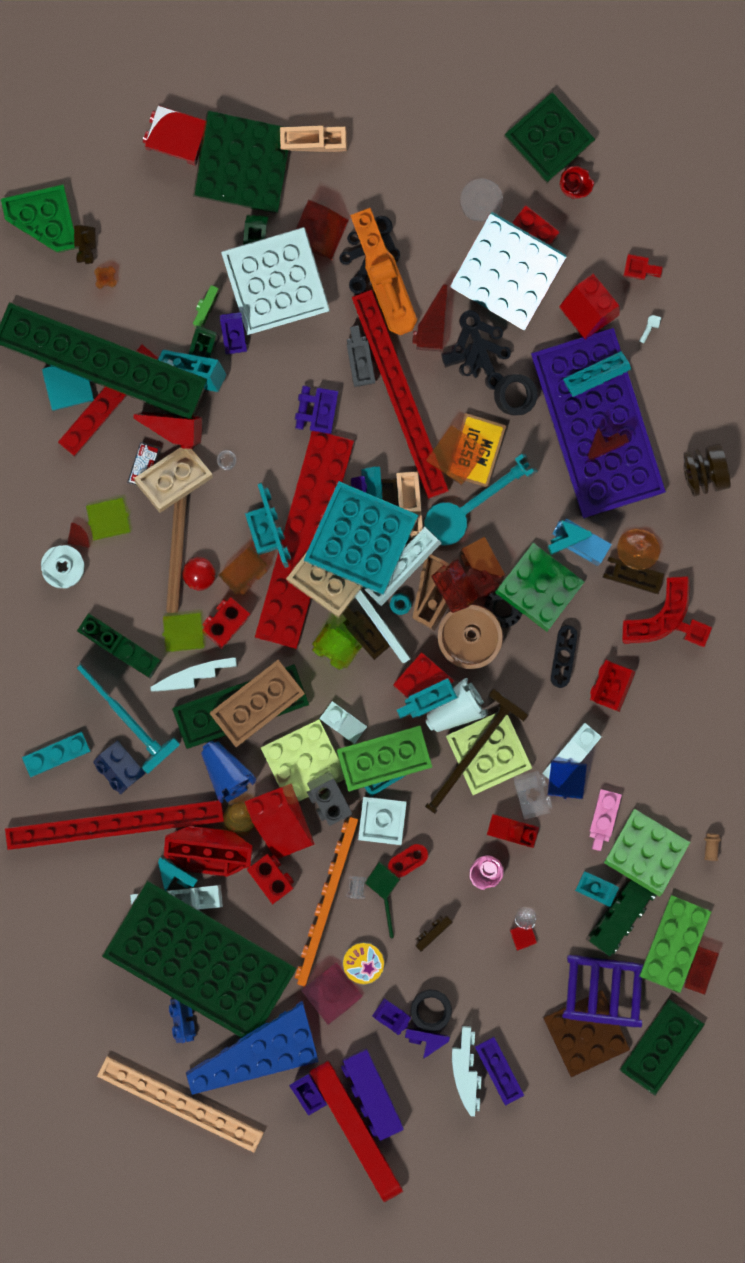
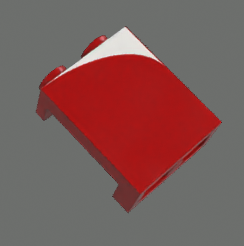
(175, 134)

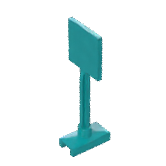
(157, 752)

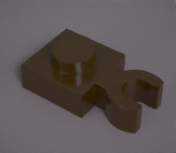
(84, 240)

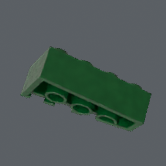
(619, 917)

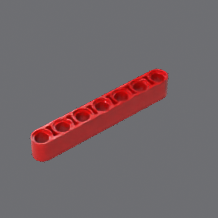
(356, 1131)

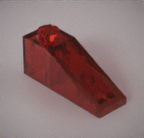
(431, 328)

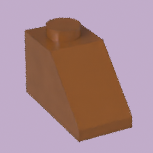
(481, 557)

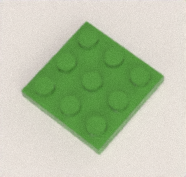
(647, 852)

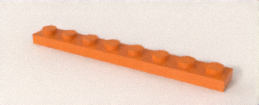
(323, 909)

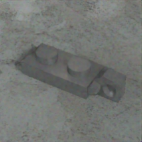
(360, 359)

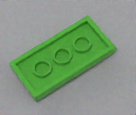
(384, 758)
(675, 944)

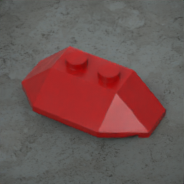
(208, 851)

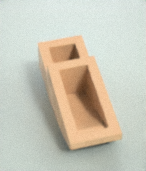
(314, 138)
(410, 497)

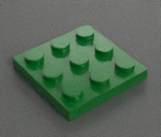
(540, 587)

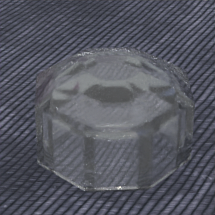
(525, 918)

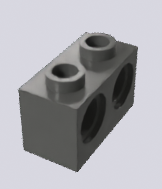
(331, 797)

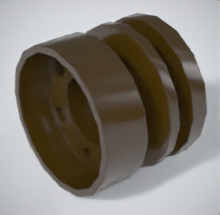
(706, 470)

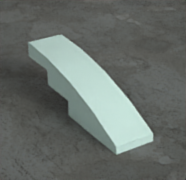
(186, 678)
(197, 897)

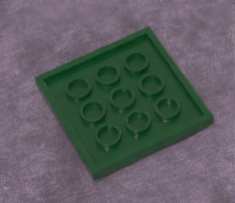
(241, 163)

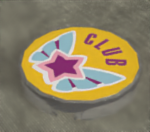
(363, 963)

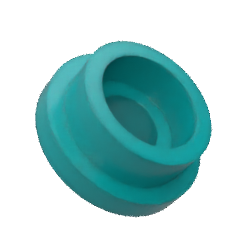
(400, 611)

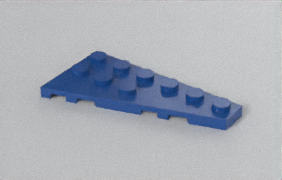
(264, 1051)

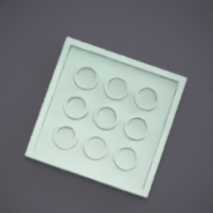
(275, 281)

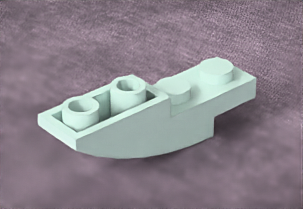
(465, 1079)

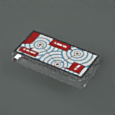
(145, 458)

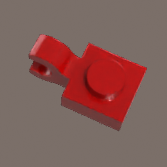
(638, 267)
(695, 632)

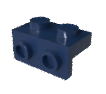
(118, 767)

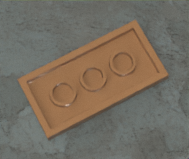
(257, 703)

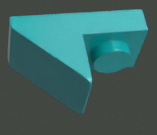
(574, 535)
(170, 871)
(597, 888)

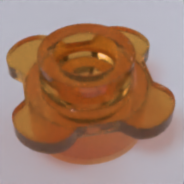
(101, 272)

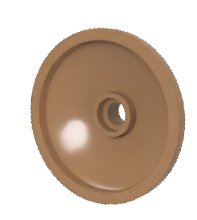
(466, 650)

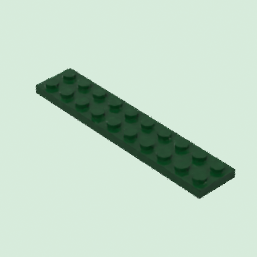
(101, 361)

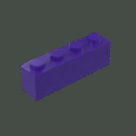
(373, 1094)

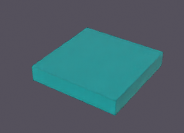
(66, 389)

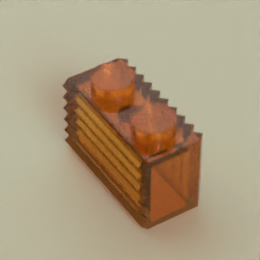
(244, 571)

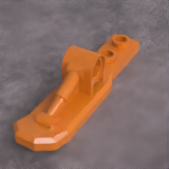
(384, 275)

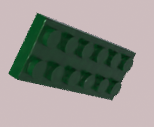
(199, 726)

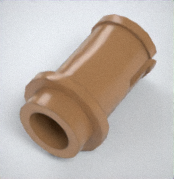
(712, 846)

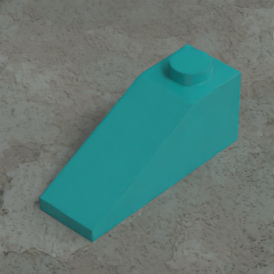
(201, 366)

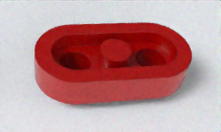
(408, 861)

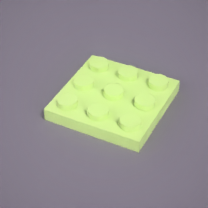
(303, 758)
(498, 758)

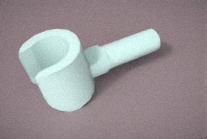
(653, 321)

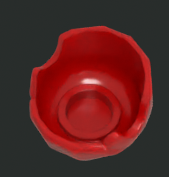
(576, 182)
(198, 573)

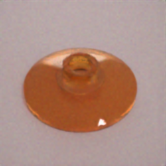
(634, 556)

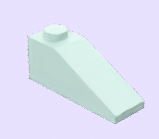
(577, 746)

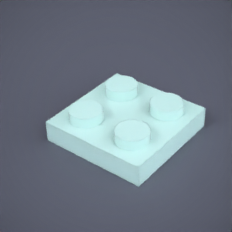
(382, 820)

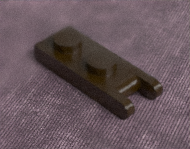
(644, 579)

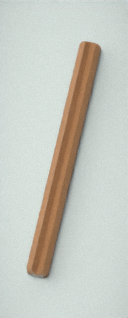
(176, 555)

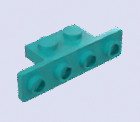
(264, 529)

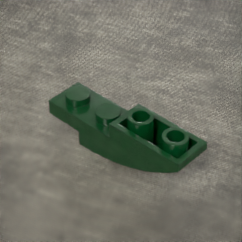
(119, 645)

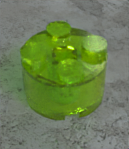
(336, 646)

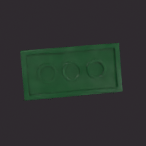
(661, 1047)

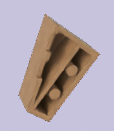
(429, 602)

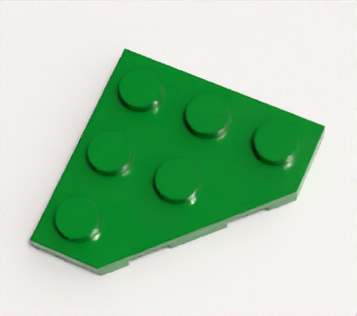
(42, 216)

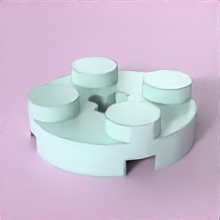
(61, 554)

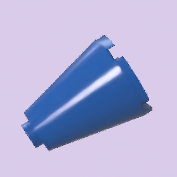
(226, 772)

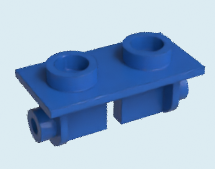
(181, 1030)

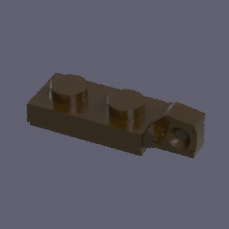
(365, 633)

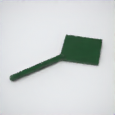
(383, 883)

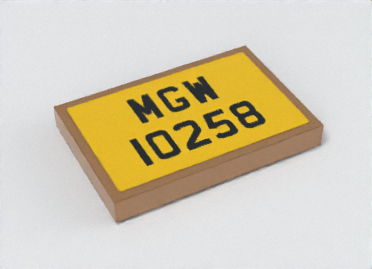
(489, 435)

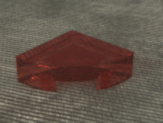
(78, 536)

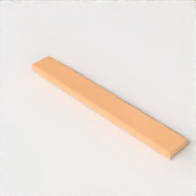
(180, 1104)

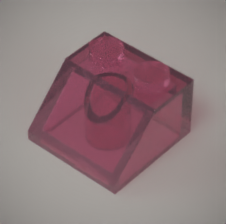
(331, 993)

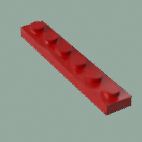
(95, 415)

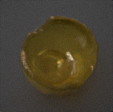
(238, 819)

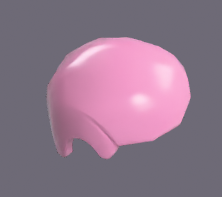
(486, 872)

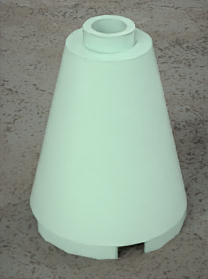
(459, 711)

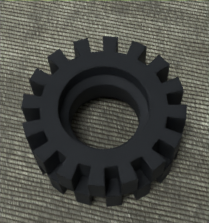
(507, 621)

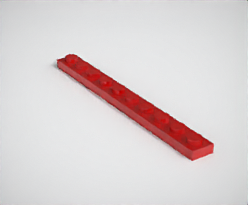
(399, 392)
(114, 825)

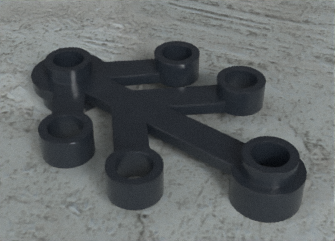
(385, 234)
(479, 346)

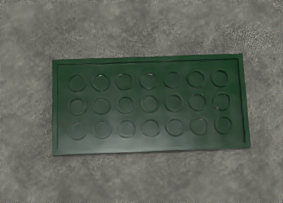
(198, 961)

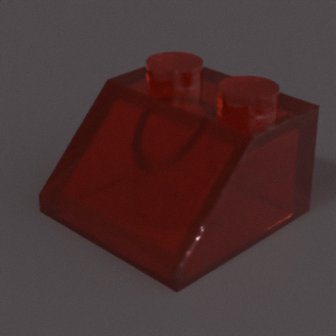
(323, 228)

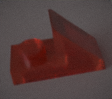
(600, 447)

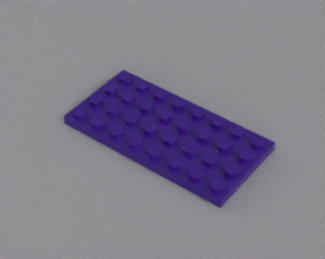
(622, 474)

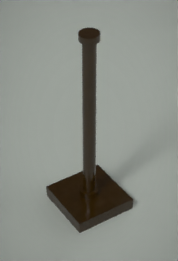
(506, 708)

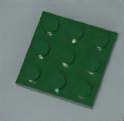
(549, 137)

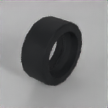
(531, 394)
(431, 1026)

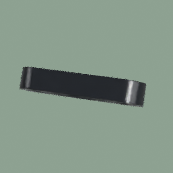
(572, 641)

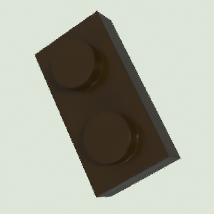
(439, 926)

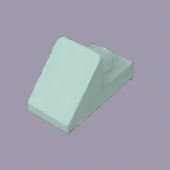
(343, 722)

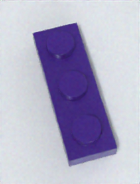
(499, 1071)

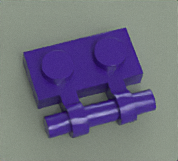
(323, 410)

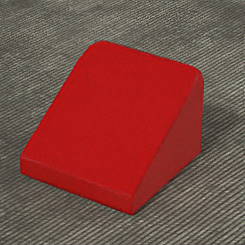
(522, 938)

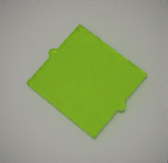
(108, 519)
(183, 632)

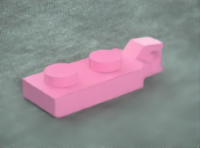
(604, 818)

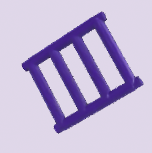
(591, 1016)

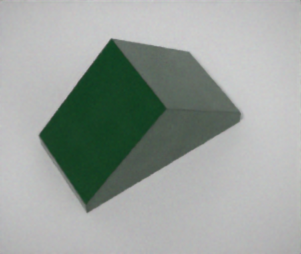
(203, 342)

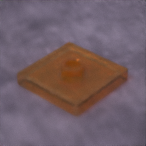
(456, 455)

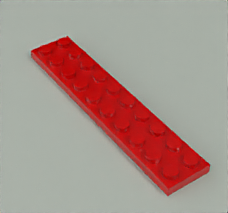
(321, 470)

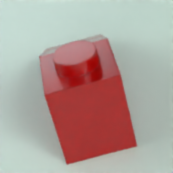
(173, 427)

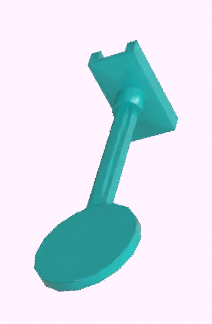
(449, 521)

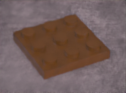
(583, 1042)

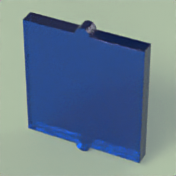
(567, 779)

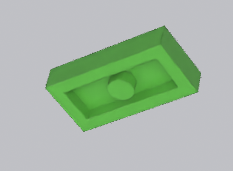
(205, 306)

